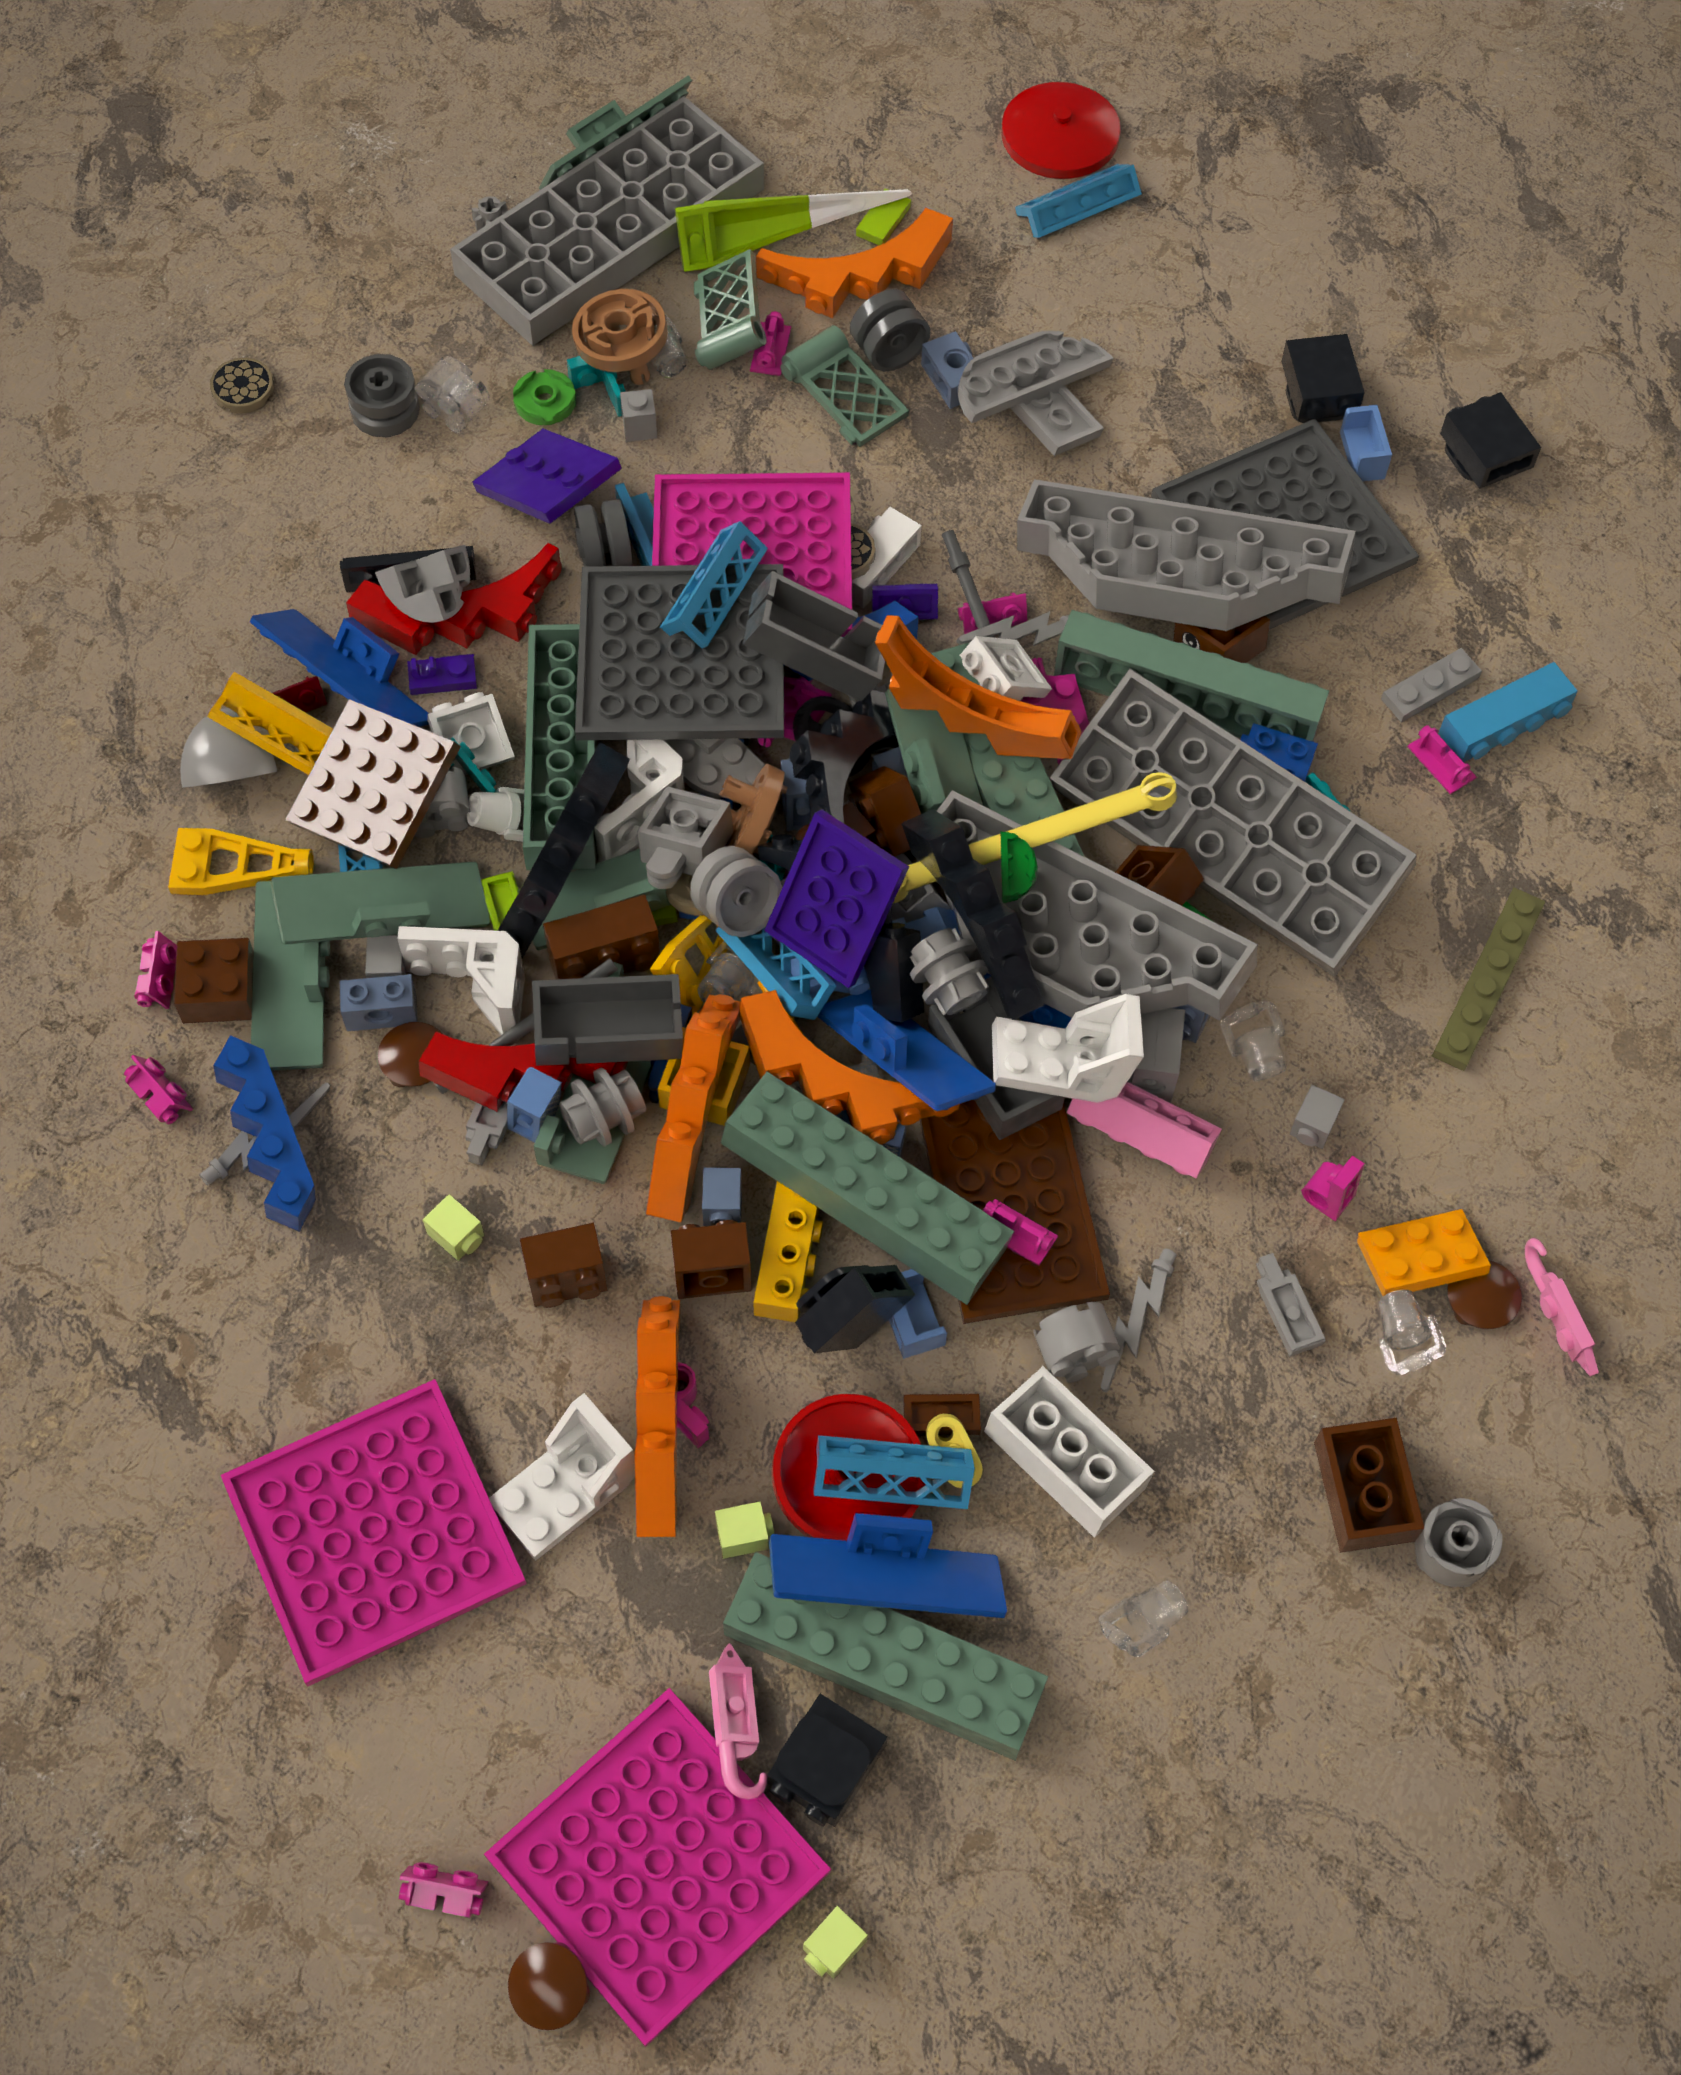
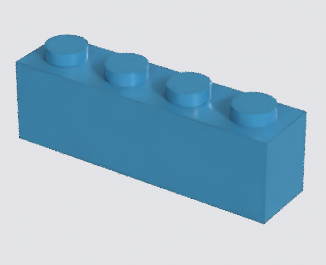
(1508, 712)

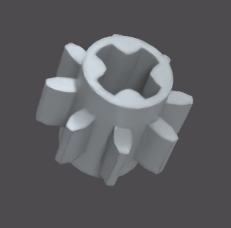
(488, 210)

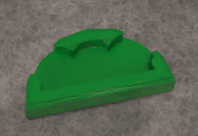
(1017, 867)

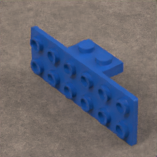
(352, 664)
(907, 1053)
(887, 1567)

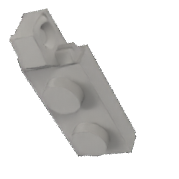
(485, 1130)
(1288, 1307)

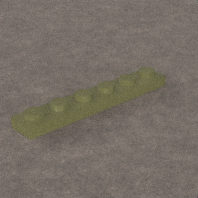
(1488, 979)

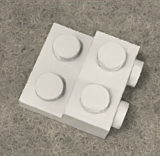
(1004, 668)
(477, 725)

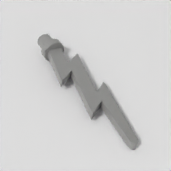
(1004, 629)
(241, 1146)
(1143, 1296)

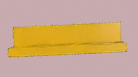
(281, 720)

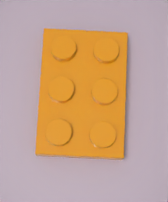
(1423, 1252)

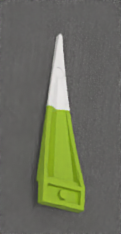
(727, 228)

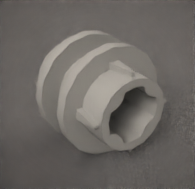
(951, 975)
(602, 1107)

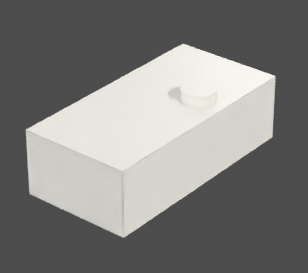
(1068, 1451)

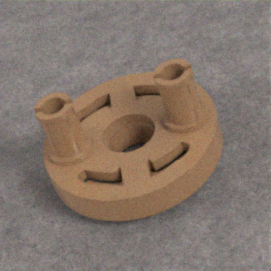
(617, 349)
(757, 808)

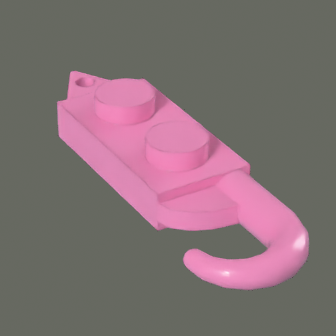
(1560, 1307)
(735, 1720)

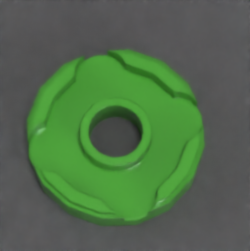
(544, 411)

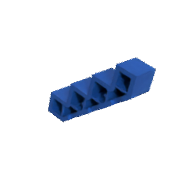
(263, 1114)

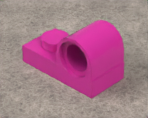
(1333, 1187)
(690, 1421)

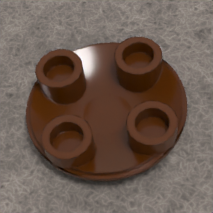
(401, 1053)
(1486, 1299)
(548, 1986)

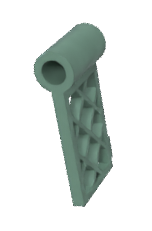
(734, 336)
(816, 360)

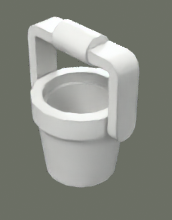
(497, 812)

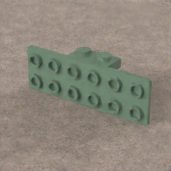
(609, 125)
(932, 756)
(607, 884)
(378, 902)
(287, 992)

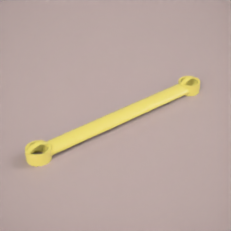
(1060, 825)

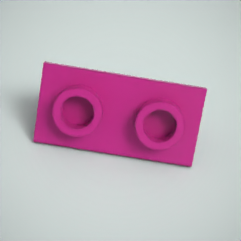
(768, 357)
(997, 610)
(1441, 760)
(160, 961)
(167, 1095)
(1029, 1238)
(457, 1888)

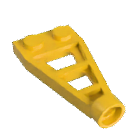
(194, 854)
(673, 960)

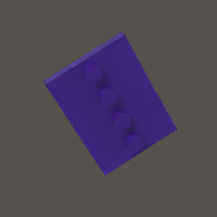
(546, 475)
(836, 898)

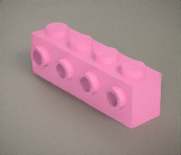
(1152, 1127)

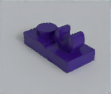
(917, 598)
(442, 674)

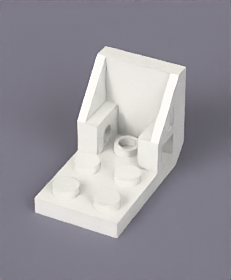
(650, 770)
(485, 955)
(1081, 1062)
(574, 1479)

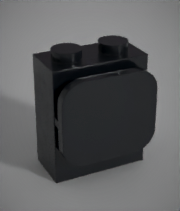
(1321, 378)
(1488, 441)
(850, 1306)
(826, 1761)

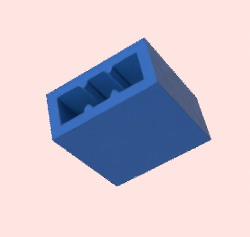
(1282, 748)

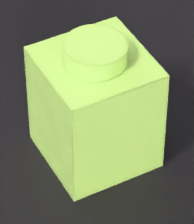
(454, 1228)
(743, 1529)
(833, 1943)

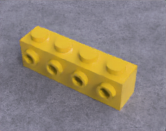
(787, 1255)

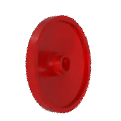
(1060, 130)
(796, 1463)

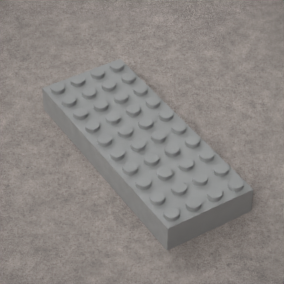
(603, 219)
(1247, 823)

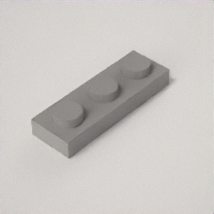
(1431, 685)

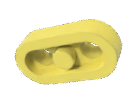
(958, 1439)

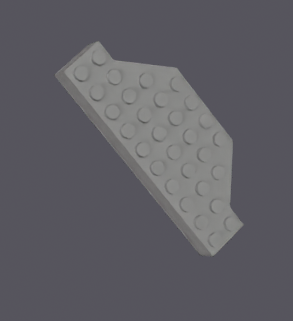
(1182, 557)
(1108, 936)

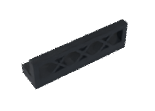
(361, 568)

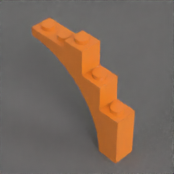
(830, 280)
(966, 707)
(783, 1051)
(689, 1106)
(657, 1418)

